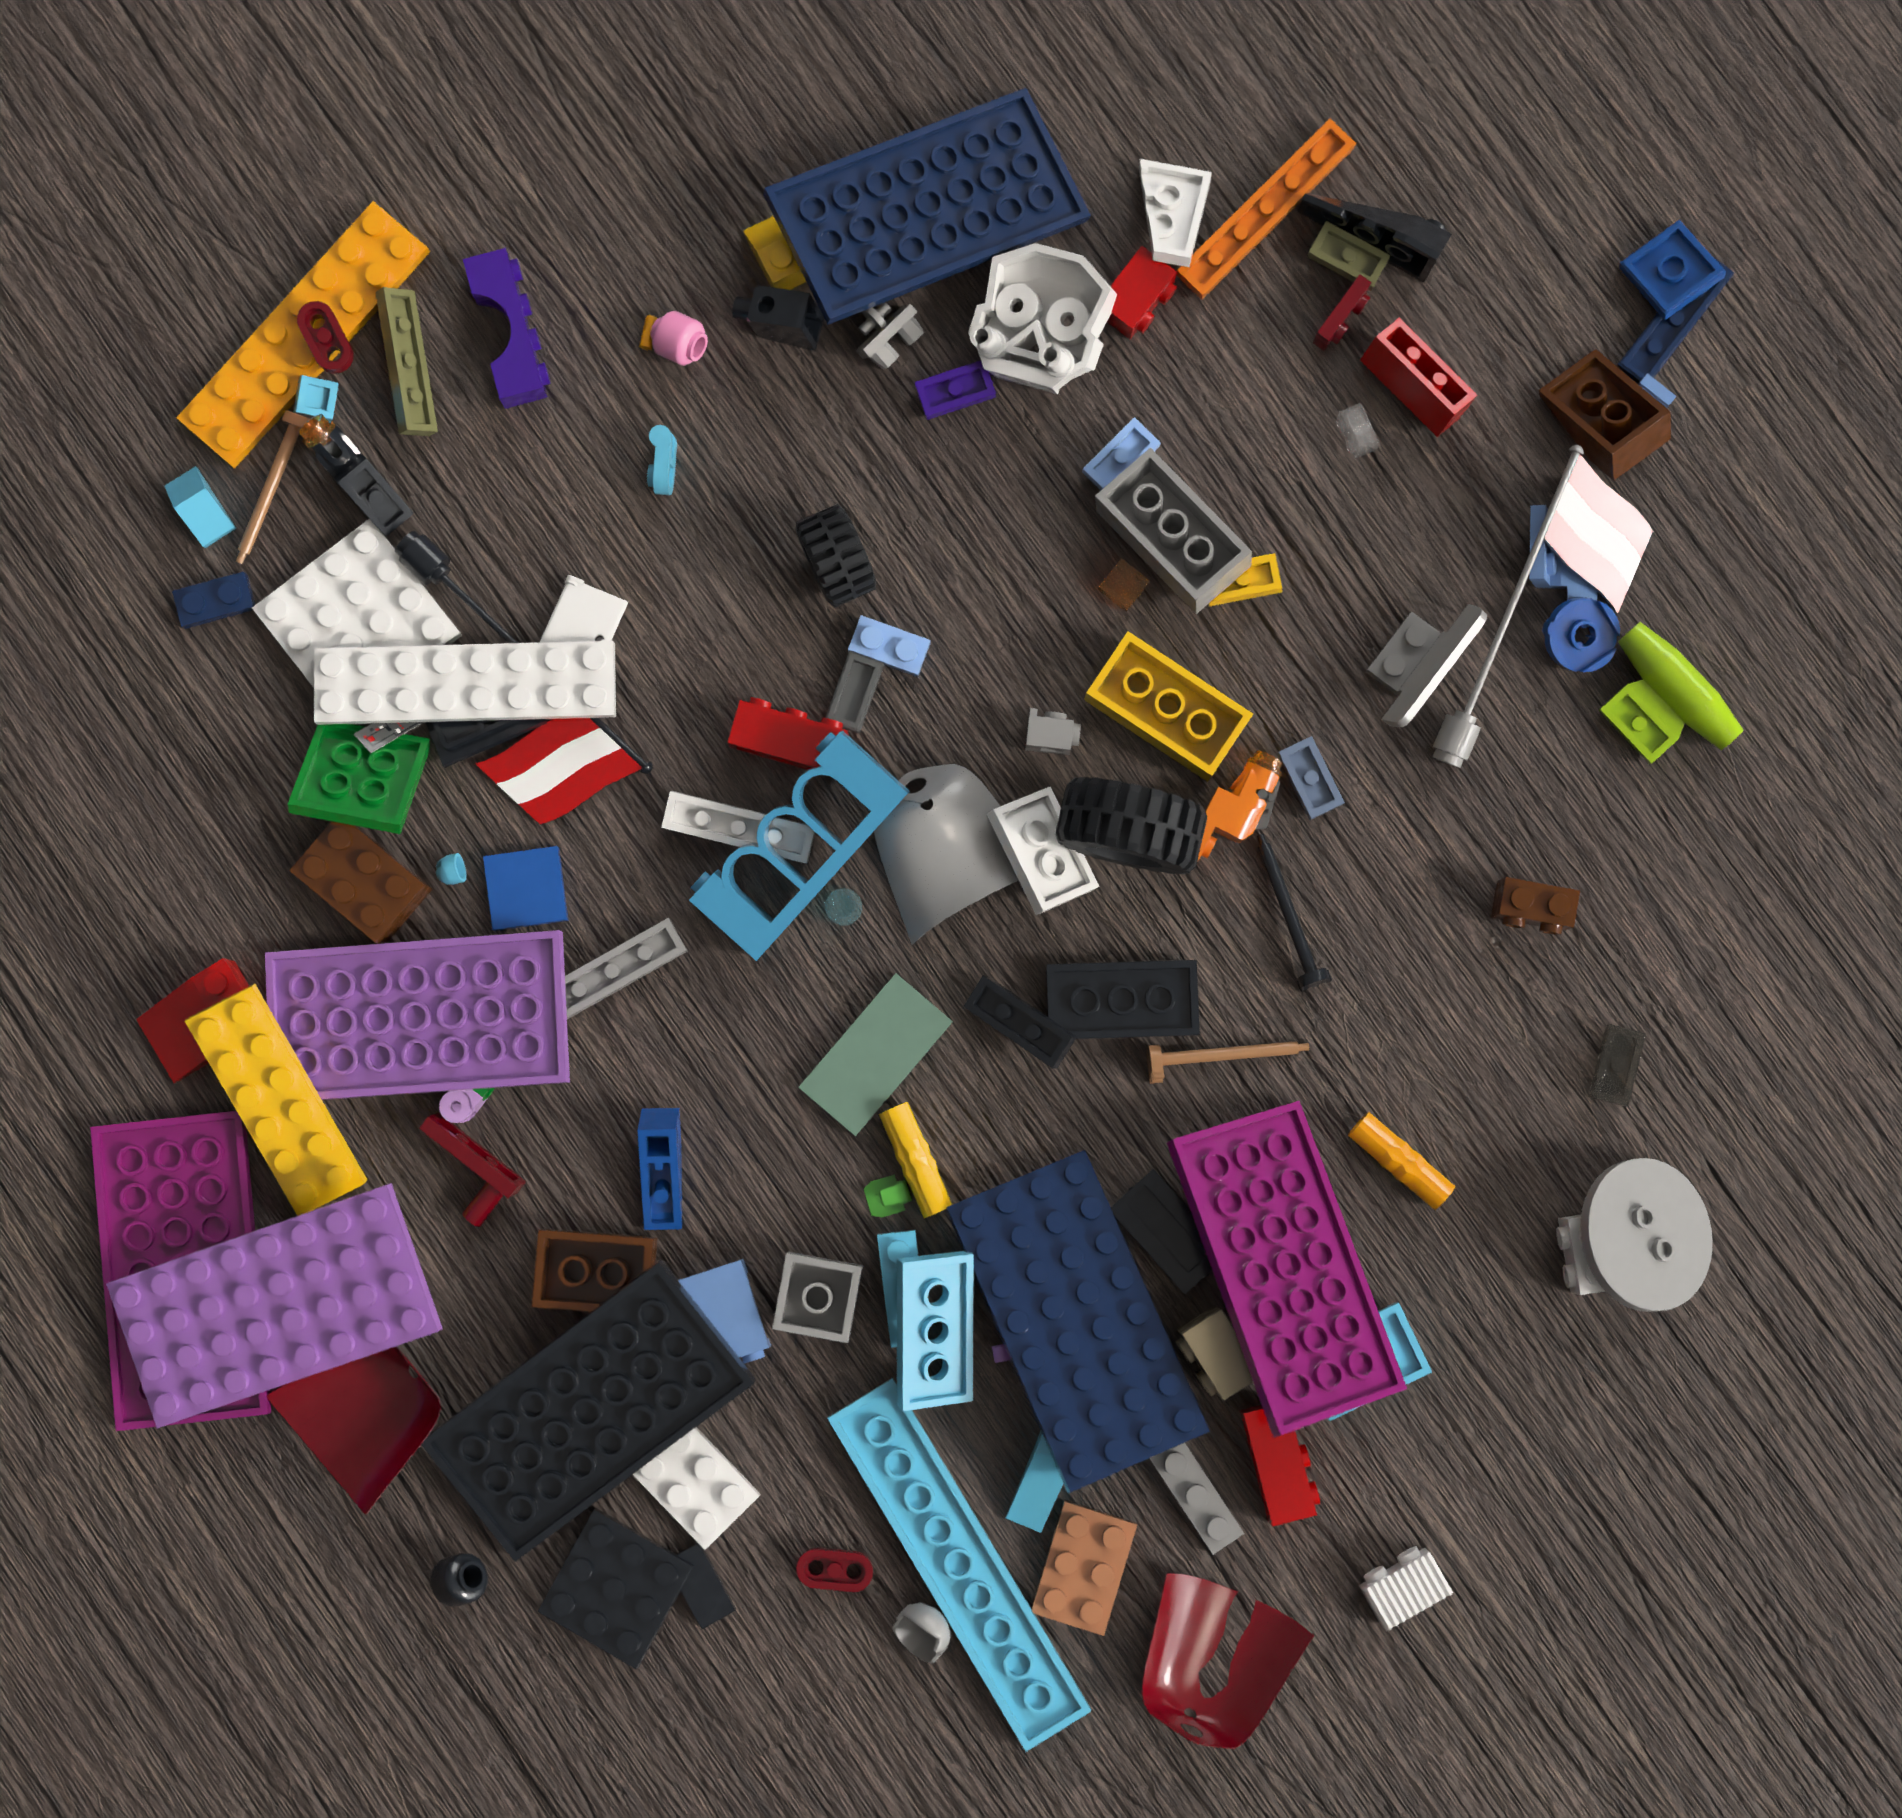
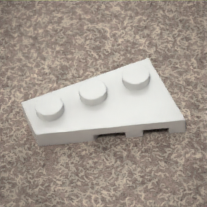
(1173, 209)

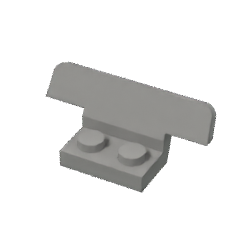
(1419, 659)

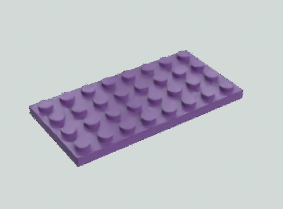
(425, 1014)
(274, 1306)

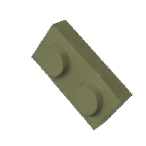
(1347, 254)

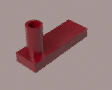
(499, 1178)

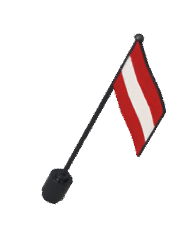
(555, 763)

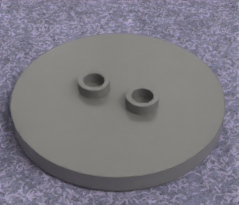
(1646, 1235)

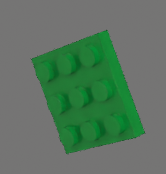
(358, 787)

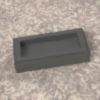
(855, 691)

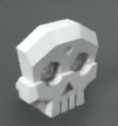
(1051, 288)

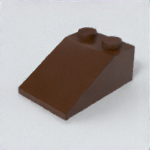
(1607, 414)

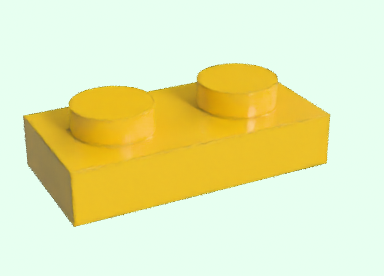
(1257, 581)

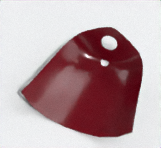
(361, 1419)
(1186, 1638)

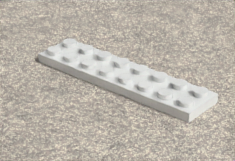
(464, 682)

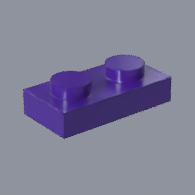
(954, 390)

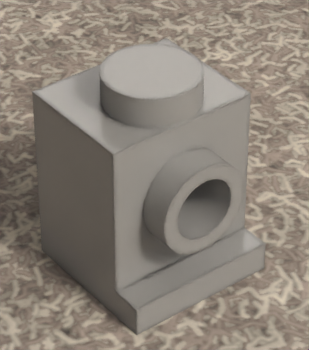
(1051, 733)

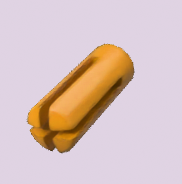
(646, 340)

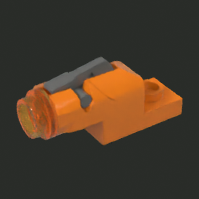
(1247, 806)

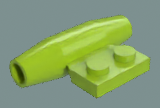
(1670, 695)

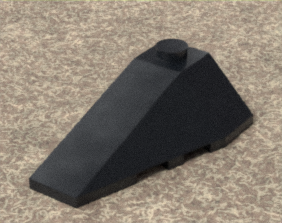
(1406, 237)

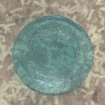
(843, 906)

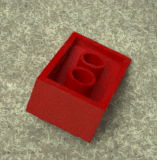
(165, 1021)

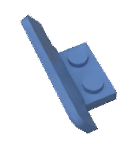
(1548, 569)

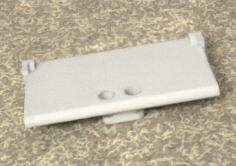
(583, 614)

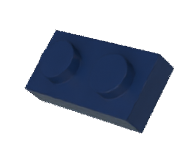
(214, 600)

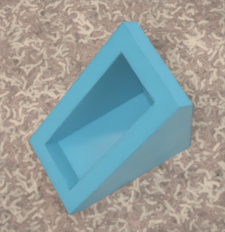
(199, 507)

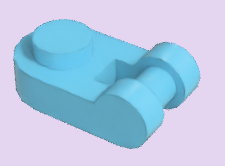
(662, 473)

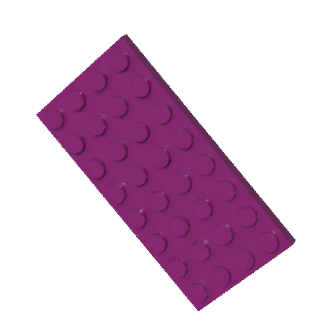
(160, 1197)
(1286, 1267)

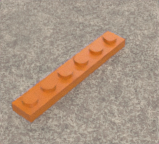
(1266, 208)

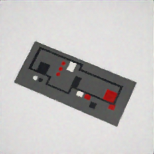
(379, 734)

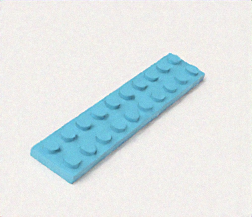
(960, 1565)

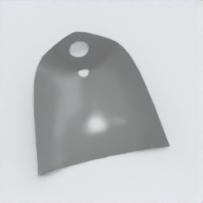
(943, 854)

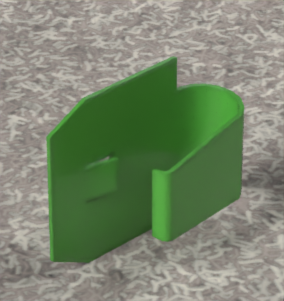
(887, 1196)

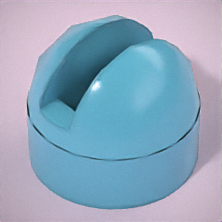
(451, 869)

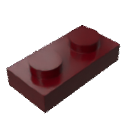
(1352, 302)

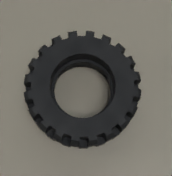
(1131, 825)

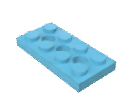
(914, 1319)

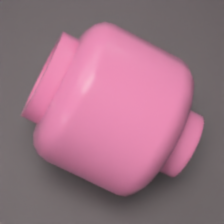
(678, 338)

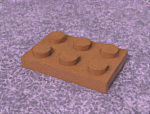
(1083, 1567)

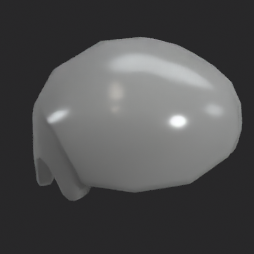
(922, 1631)

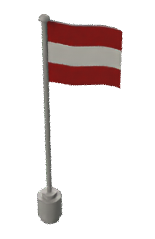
(1595, 538)

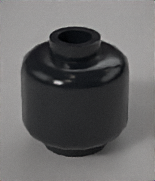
(459, 1579)

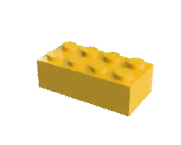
(1167, 706)

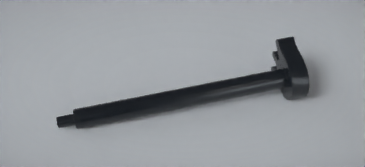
(1312, 975)

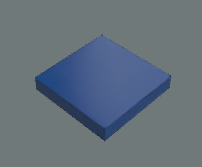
(1672, 269)
(525, 888)

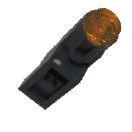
(355, 474)

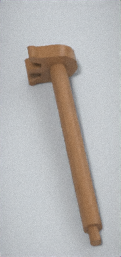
(263, 503)
(1157, 1060)

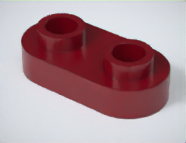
(325, 339)
(834, 1572)

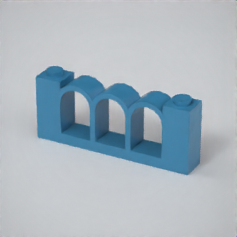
(735, 911)

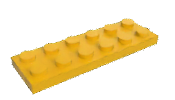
(276, 1100)

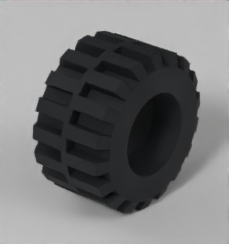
(836, 555)

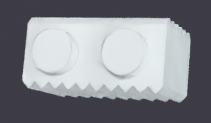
(1405, 1587)

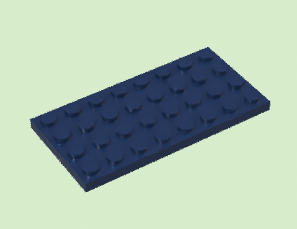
(926, 205)
(1077, 1321)

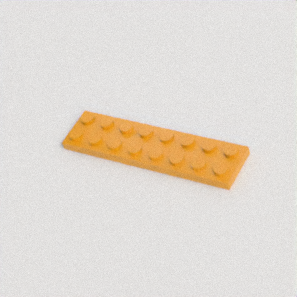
(265, 371)

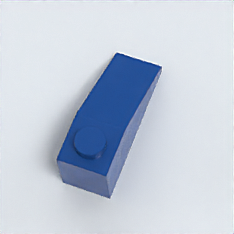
(660, 1168)

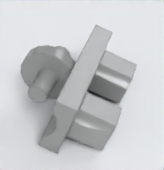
(900, 322)

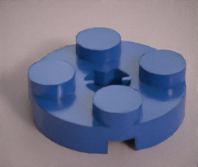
(1561, 628)

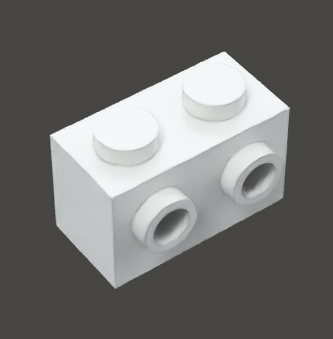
(1576, 1271)

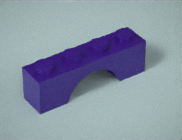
(517, 370)

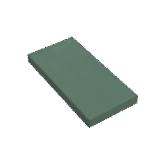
(875, 1054)

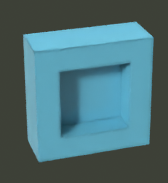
(315, 396)

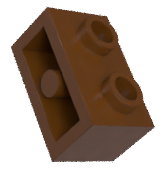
(1535, 904)

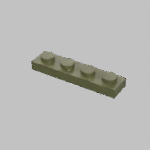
(406, 361)

